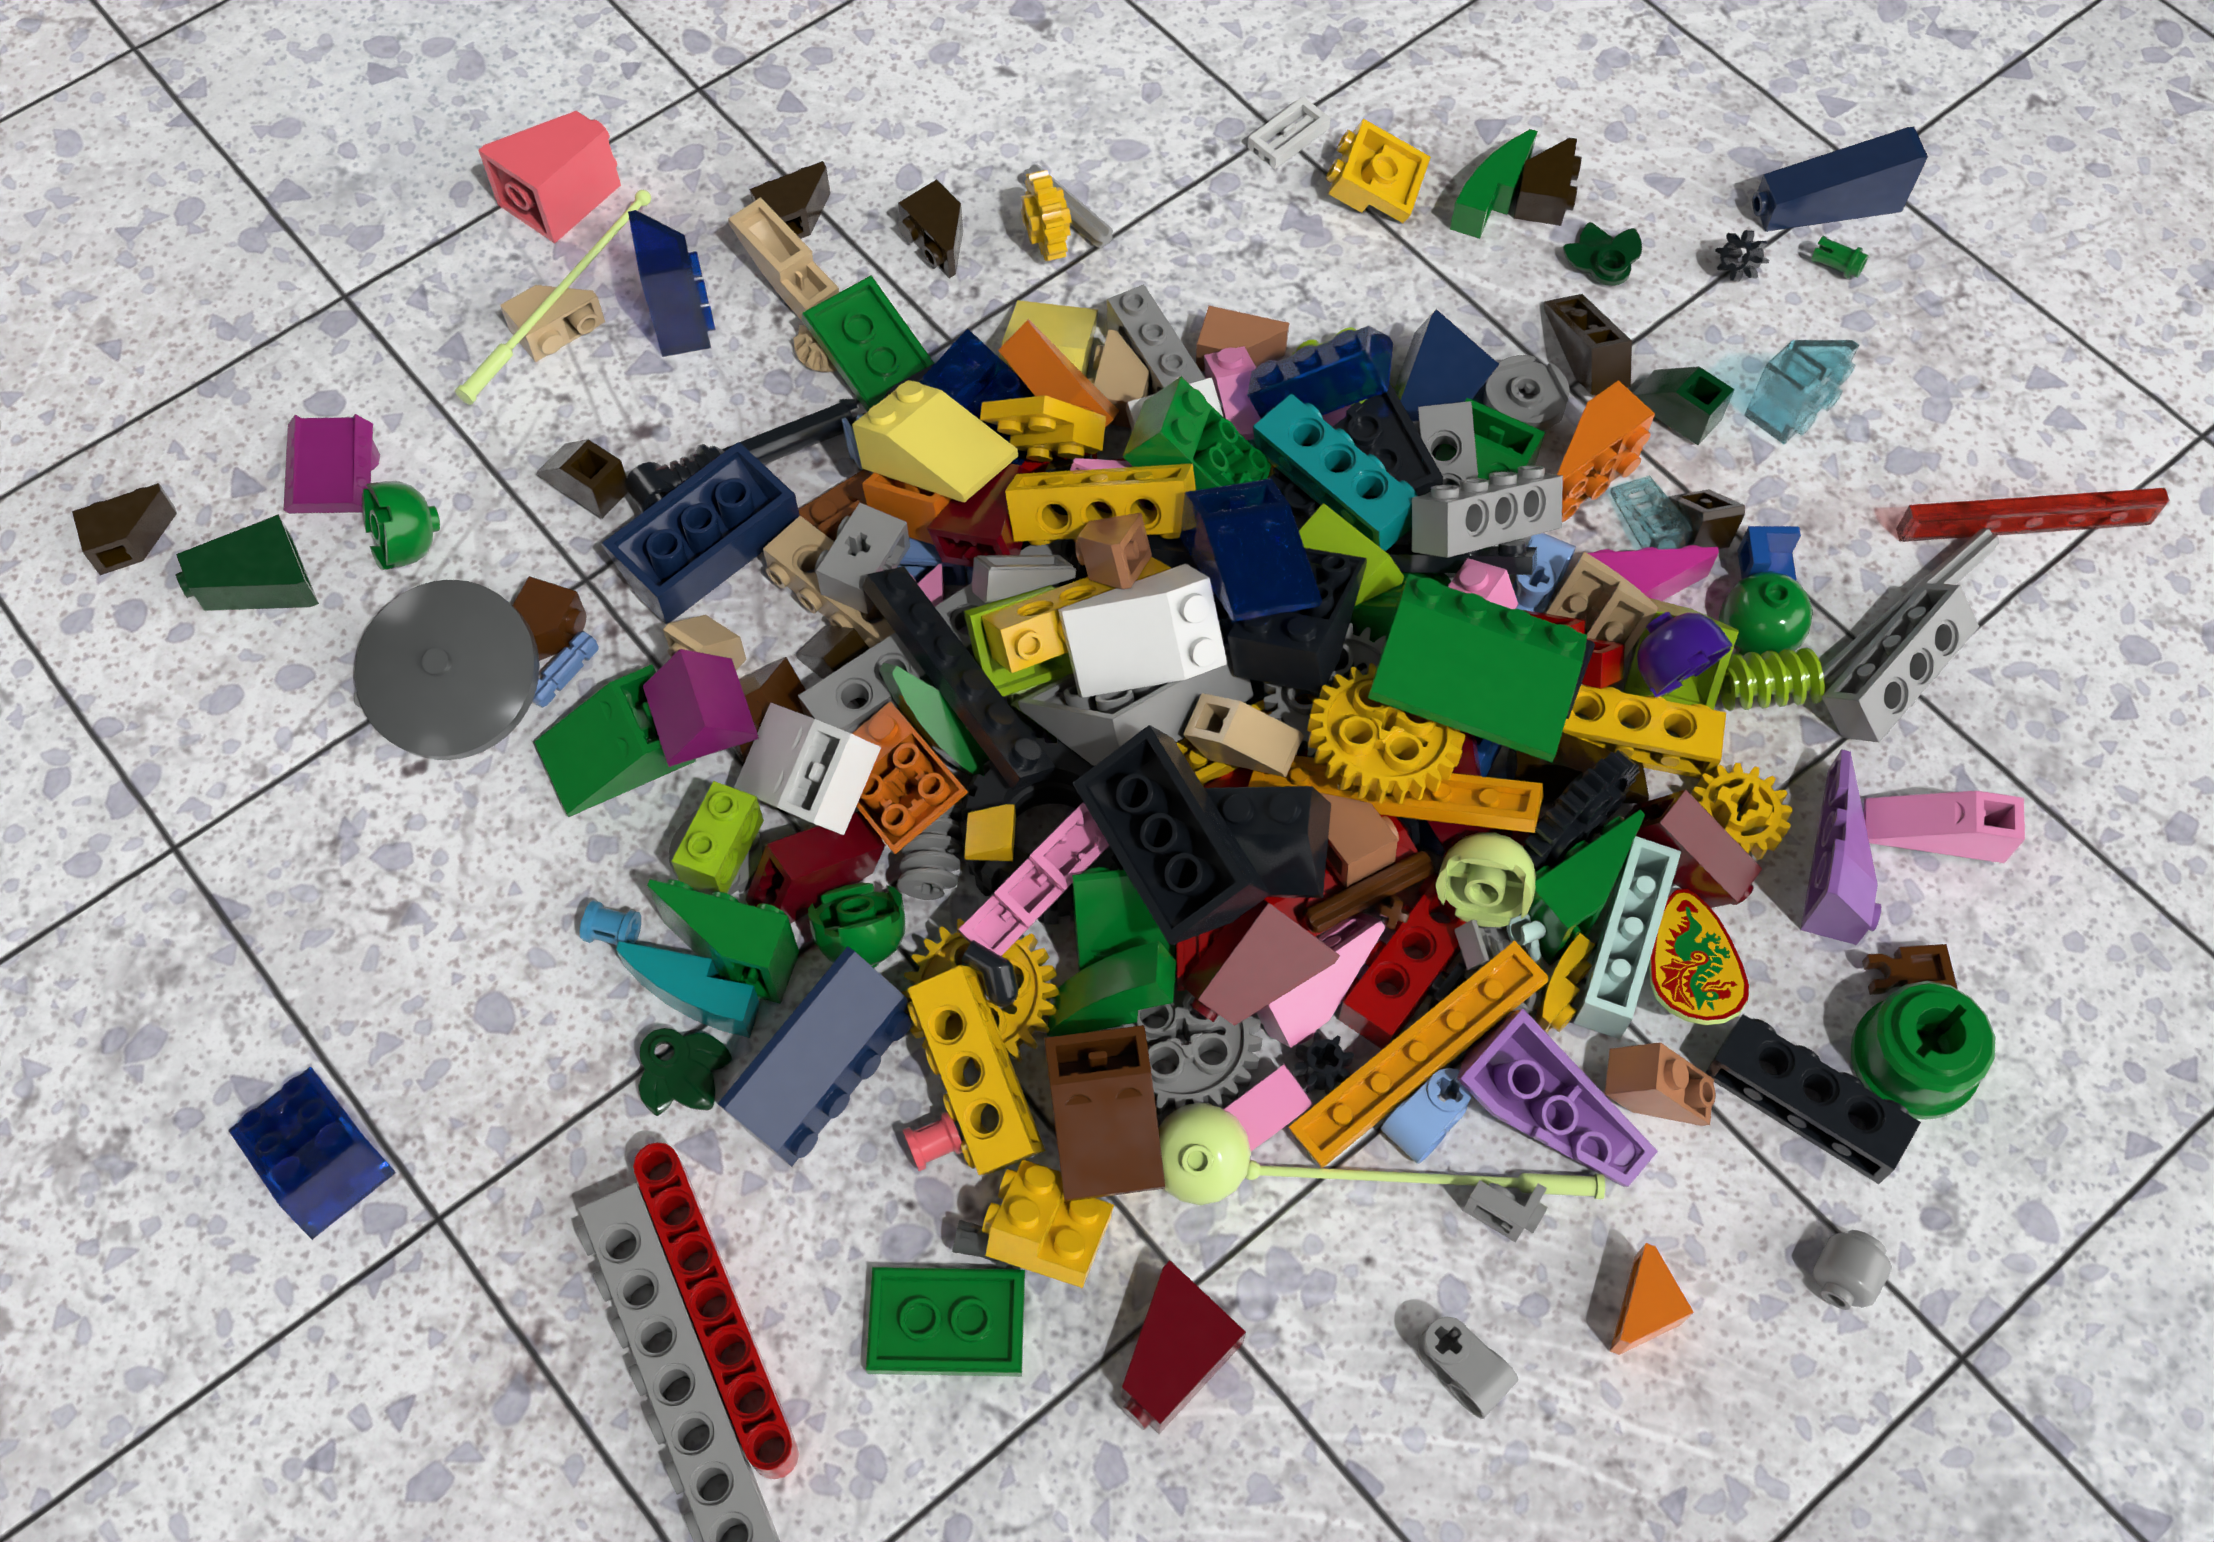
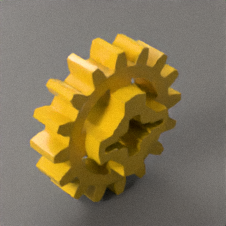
(1046, 215)
(1762, 816)

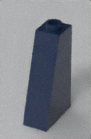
(1843, 184)
(1441, 366)

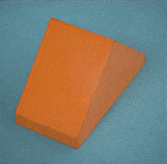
(1650, 1303)

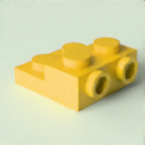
(1377, 171)
(1047, 427)
(1041, 1229)

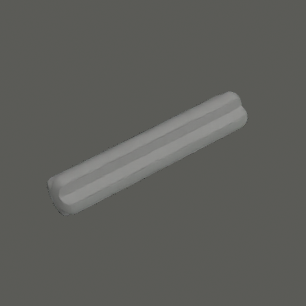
(1081, 216)

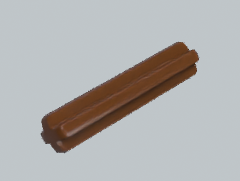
(1368, 892)
(1391, 910)

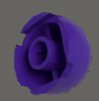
(1679, 650)

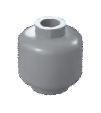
(1852, 1269)

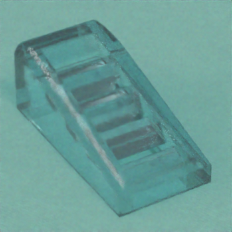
(1677, 531)

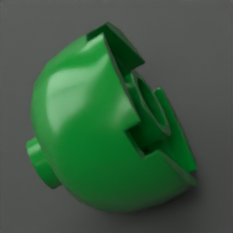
(399, 523)
(1768, 613)
(858, 919)

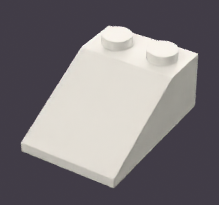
(1144, 634)

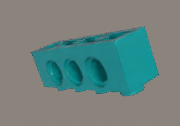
(1281, 439)

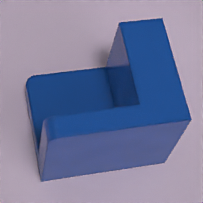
(1768, 550)

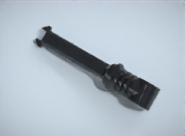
(652, 481)

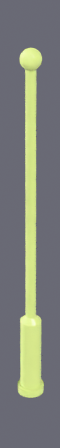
(503, 352)
(1526, 1182)

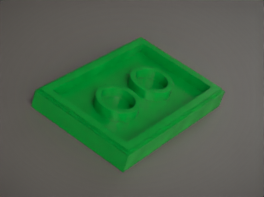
(866, 340)
(946, 1322)

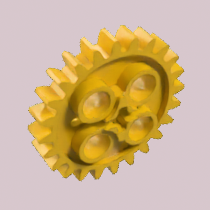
(1383, 734)
(1031, 997)

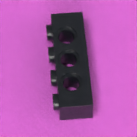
(1824, 1123)

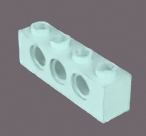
(1627, 938)

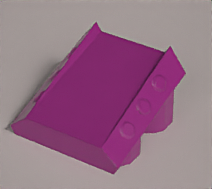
(328, 464)

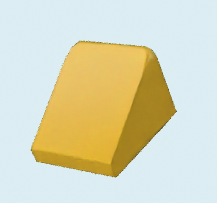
(991, 834)

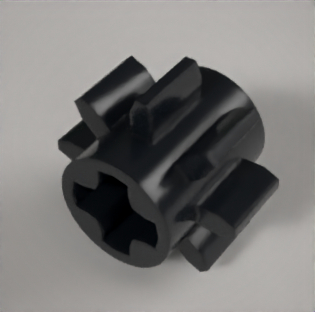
(1751, 260)
(1317, 1051)

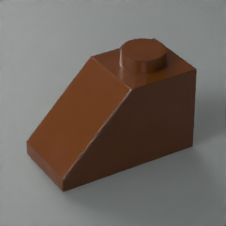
(552, 614)

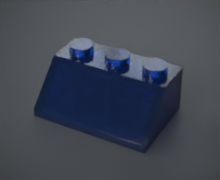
(671, 286)
(1326, 375)

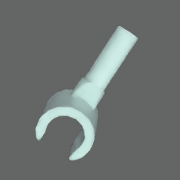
(1527, 934)

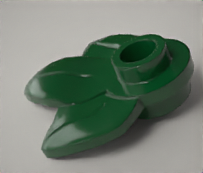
(1605, 256)
(684, 1076)

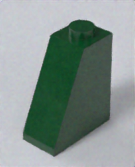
(247, 570)

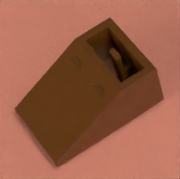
(1104, 1113)

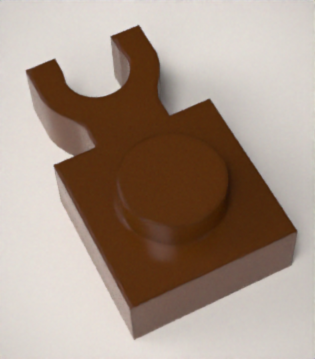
(1911, 966)

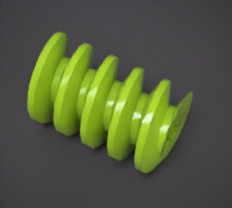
(1772, 675)

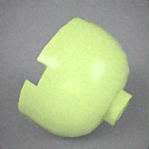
(1487, 879)
(1203, 1153)

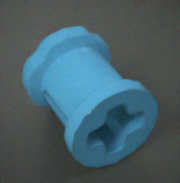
(609, 925)

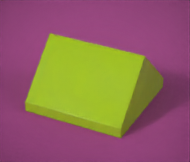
(1333, 534)

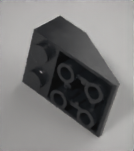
(1306, 644)

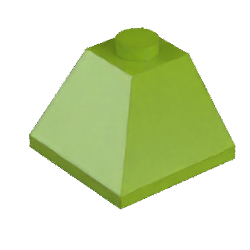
(1695, 690)

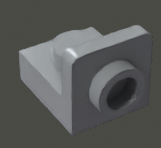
(1500, 1211)

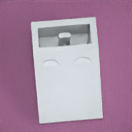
(807, 768)

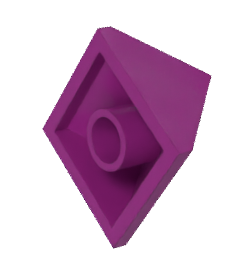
(698, 706)

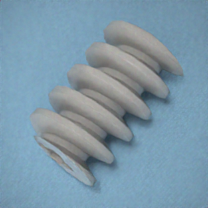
(931, 858)

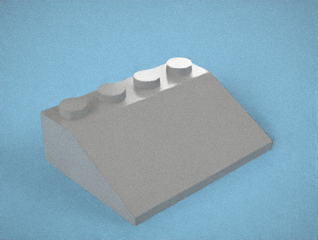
(1106, 721)

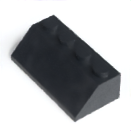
(1281, 834)
(1170, 837)

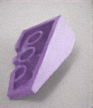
(1842, 869)
(1543, 1093)

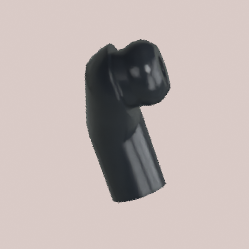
(996, 972)

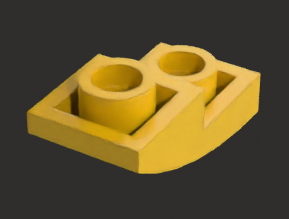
(1561, 990)

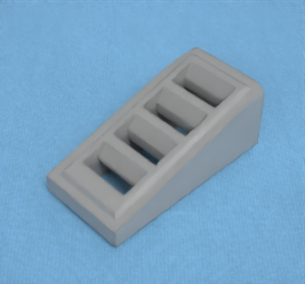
(1010, 575)

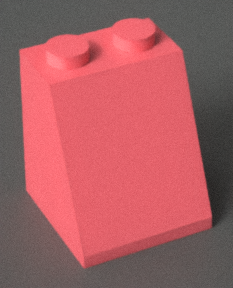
(552, 172)

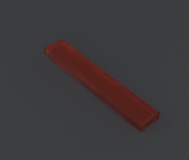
(2032, 514)

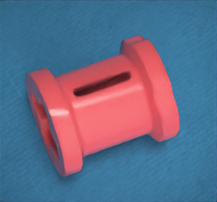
(933, 1141)

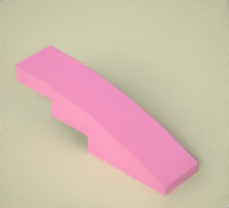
(1036, 883)

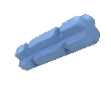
(564, 667)

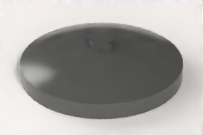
(447, 670)

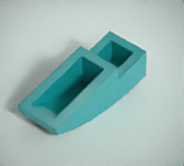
(693, 987)

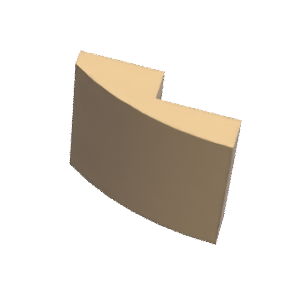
(1606, 601)

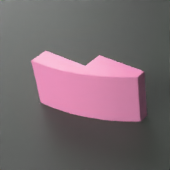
(1270, 1105)

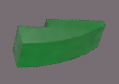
(1492, 185)
(934, 720)
(1114, 990)

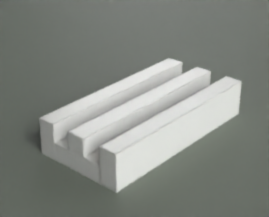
(1294, 136)

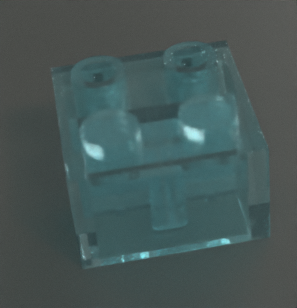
(1799, 385)

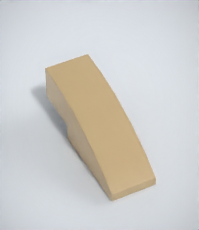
(782, 257)

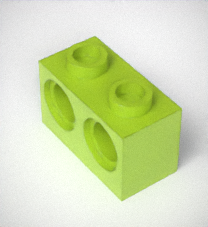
(718, 839)

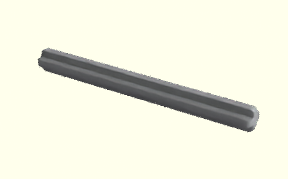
(1948, 572)

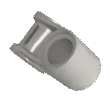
(1468, 1368)

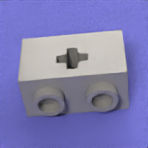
(864, 545)

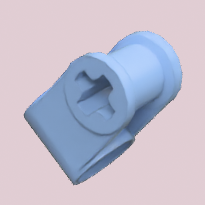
(1553, 559)
(1425, 1119)

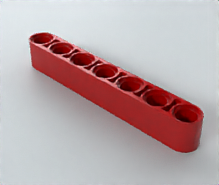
(726, 1328)

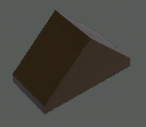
(1711, 517)
(832, 650)

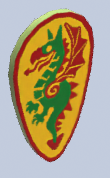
(1696, 963)

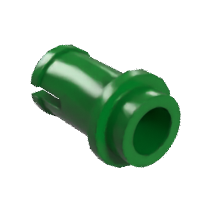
(1840, 257)

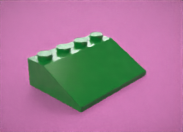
(1479, 667)

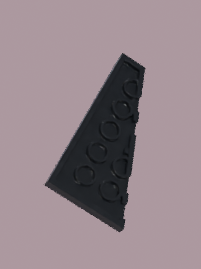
(1381, 429)

